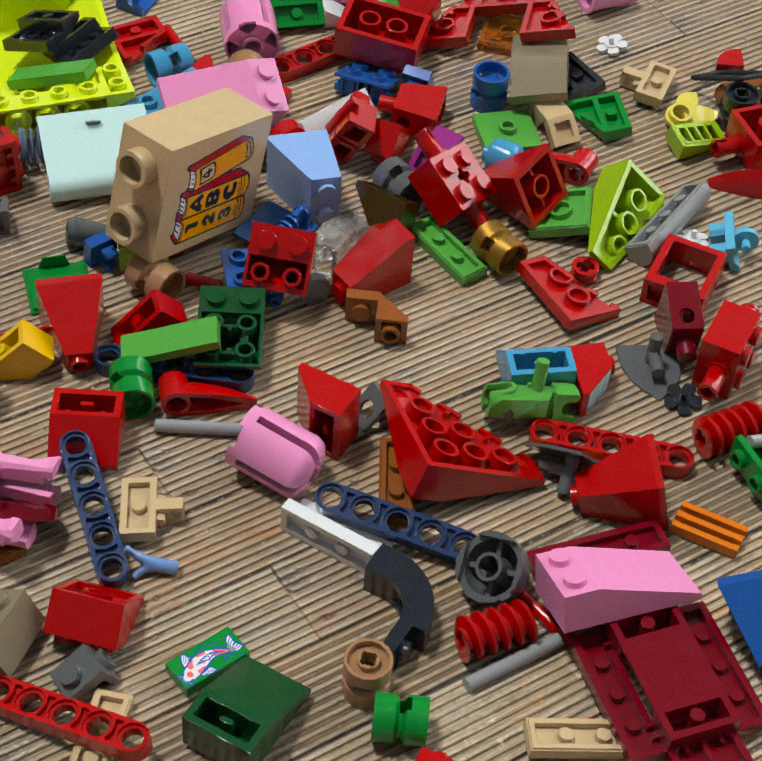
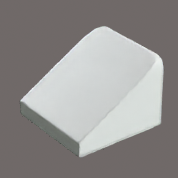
(332, 12)

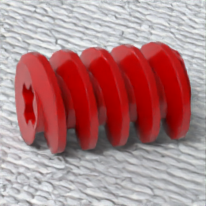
(718, 429)
(494, 627)

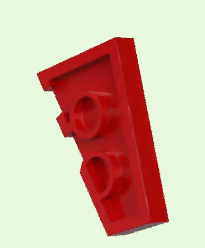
(565, 298)

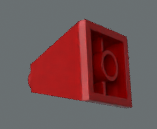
(527, 185)
(73, 315)
(624, 486)

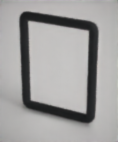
(741, 75)

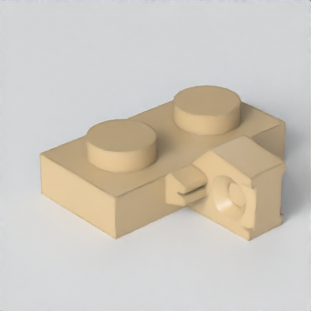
(649, 85)
(145, 509)

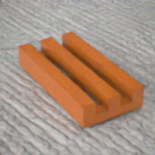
(709, 525)

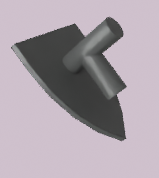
(649, 366)
(565, 469)

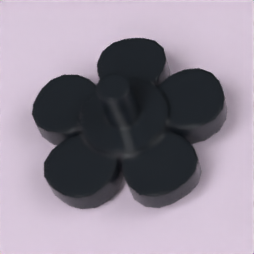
(683, 399)

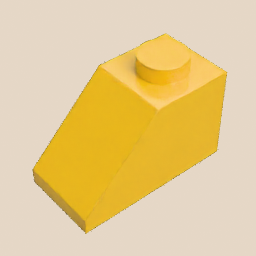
(25, 352)

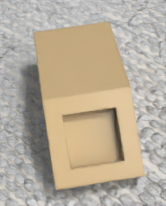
(558, 122)

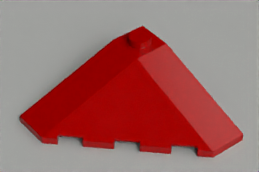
(445, 456)

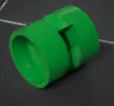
(135, 378)
(400, 719)

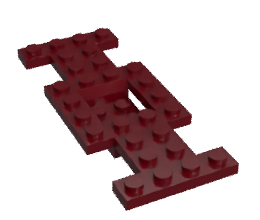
(681, 664)

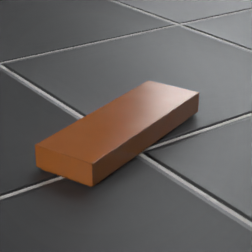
(390, 483)

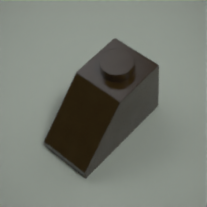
(384, 205)

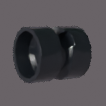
(736, 96)

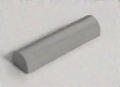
(667, 220)

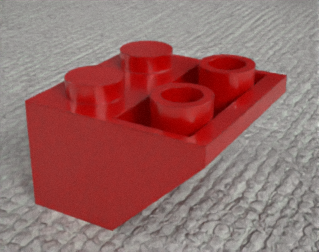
(279, 258)
(328, 409)
(94, 412)

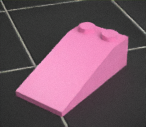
(251, 78)
(608, 584)

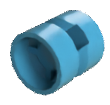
(168, 62)

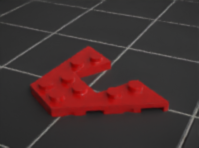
(540, 23)

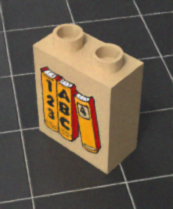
(187, 173)

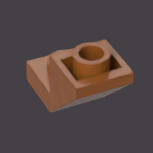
(375, 308)

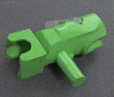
(523, 402)

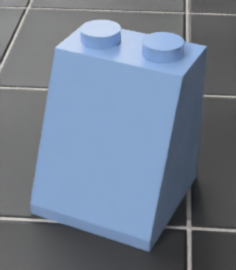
(305, 173)

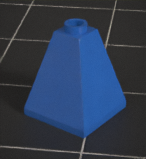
(744, 600)

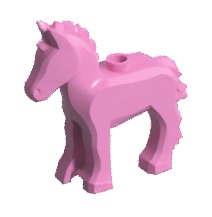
(26, 481)

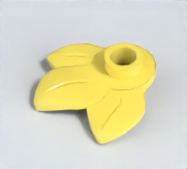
(689, 111)

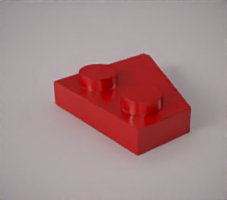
(138, 38)

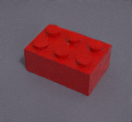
(381, 34)

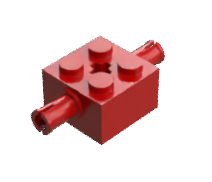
(742, 137)
(451, 181)
(727, 350)

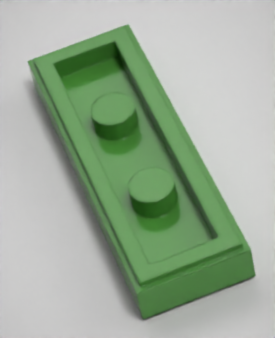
(52, 74)
(448, 251)
(173, 340)

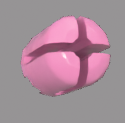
(249, 26)
(277, 452)

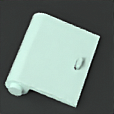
(83, 150)

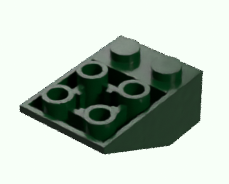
(241, 326)
(242, 712)

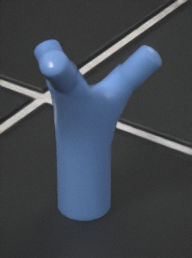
(151, 563)

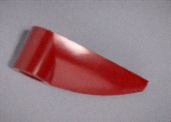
(577, 167)
(741, 182)
(196, 398)

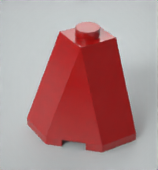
(376, 262)

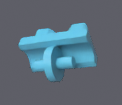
(729, 240)

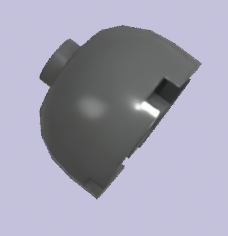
(492, 568)

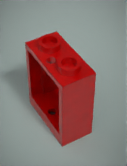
(684, 253)

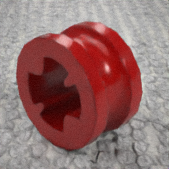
(585, 264)

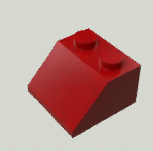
(92, 614)

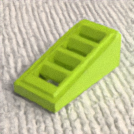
(683, 149)

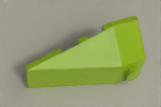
(620, 208)

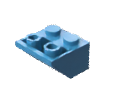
(519, 364)

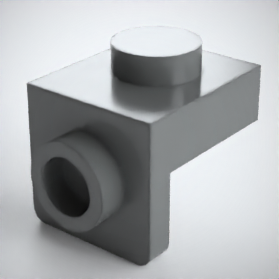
(83, 672)

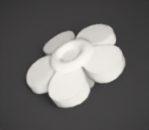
(611, 44)
(692, 235)

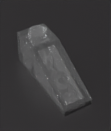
(336, 240)

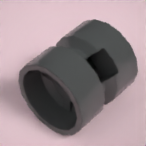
(393, 176)

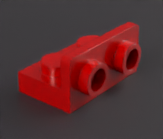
(10, 165)

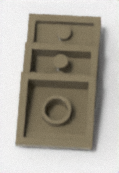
(539, 71)

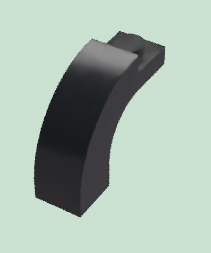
(406, 587)

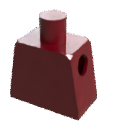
(683, 330)

